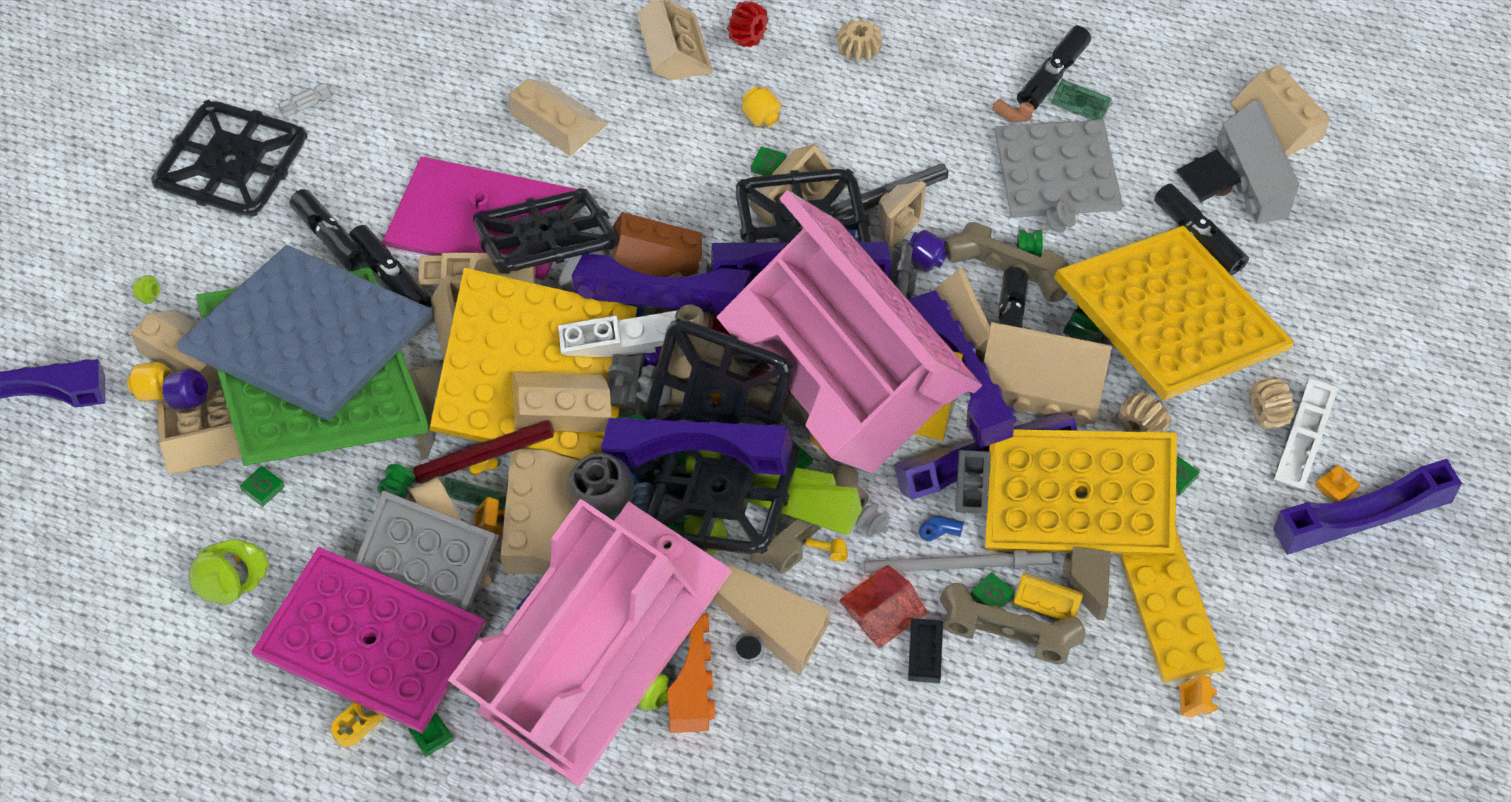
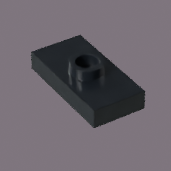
(925, 650)

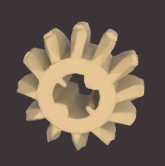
(859, 39)
(1271, 403)
(1144, 414)

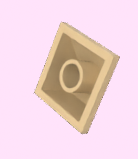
(901, 211)

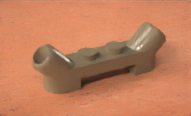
(977, 243)
(713, 353)
(787, 546)
(1051, 640)

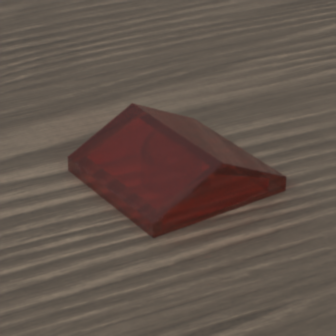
(884, 605)

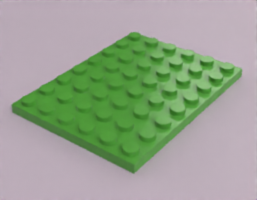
(278, 430)

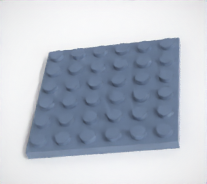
(305, 331)

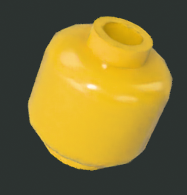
(761, 106)
(147, 381)

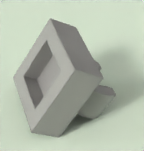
(646, 383)

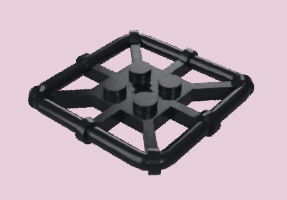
(236, 171)
(785, 223)
(546, 233)
(707, 378)
(728, 504)

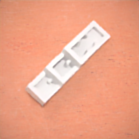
(1306, 434)

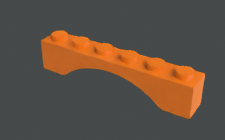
(688, 694)

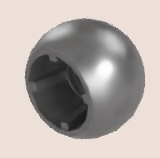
(607, 494)

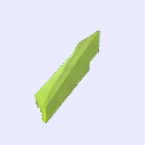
(816, 499)

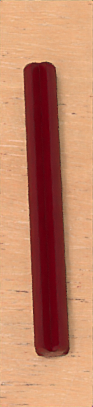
(483, 452)

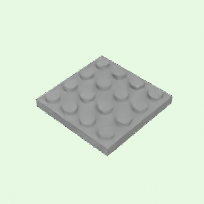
(1057, 164)
(427, 550)

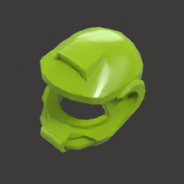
(217, 579)

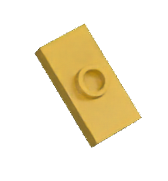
(1047, 597)

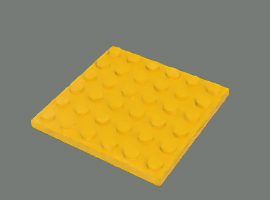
(1173, 311)
(507, 329)

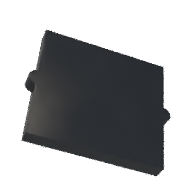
(1208, 175)

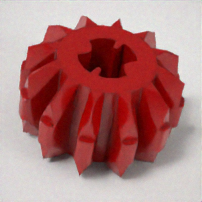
(747, 24)

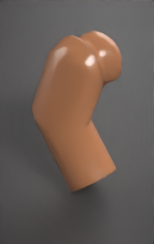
(1012, 114)

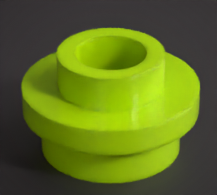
(146, 289)

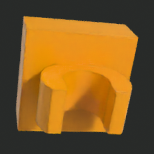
(1337, 484)
(487, 515)
(1197, 696)

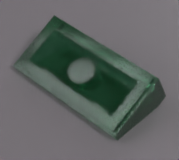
(1081, 100)
(472, 492)

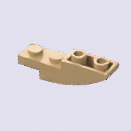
(451, 265)

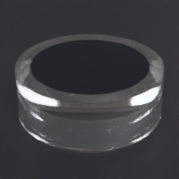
(748, 650)

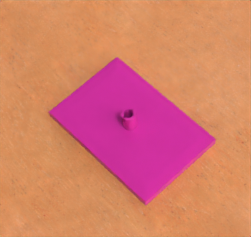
(441, 205)
(369, 639)

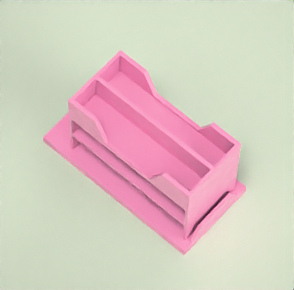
(856, 344)
(590, 635)

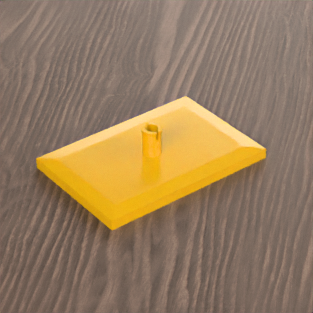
(1124, 482)

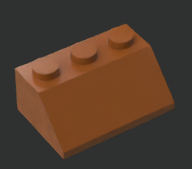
(656, 247)

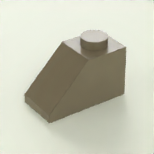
(1089, 573)

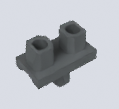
(623, 380)

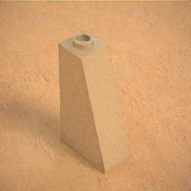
(780, 618)

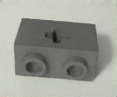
(972, 482)

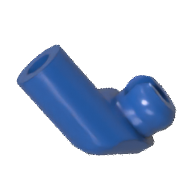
(939, 526)

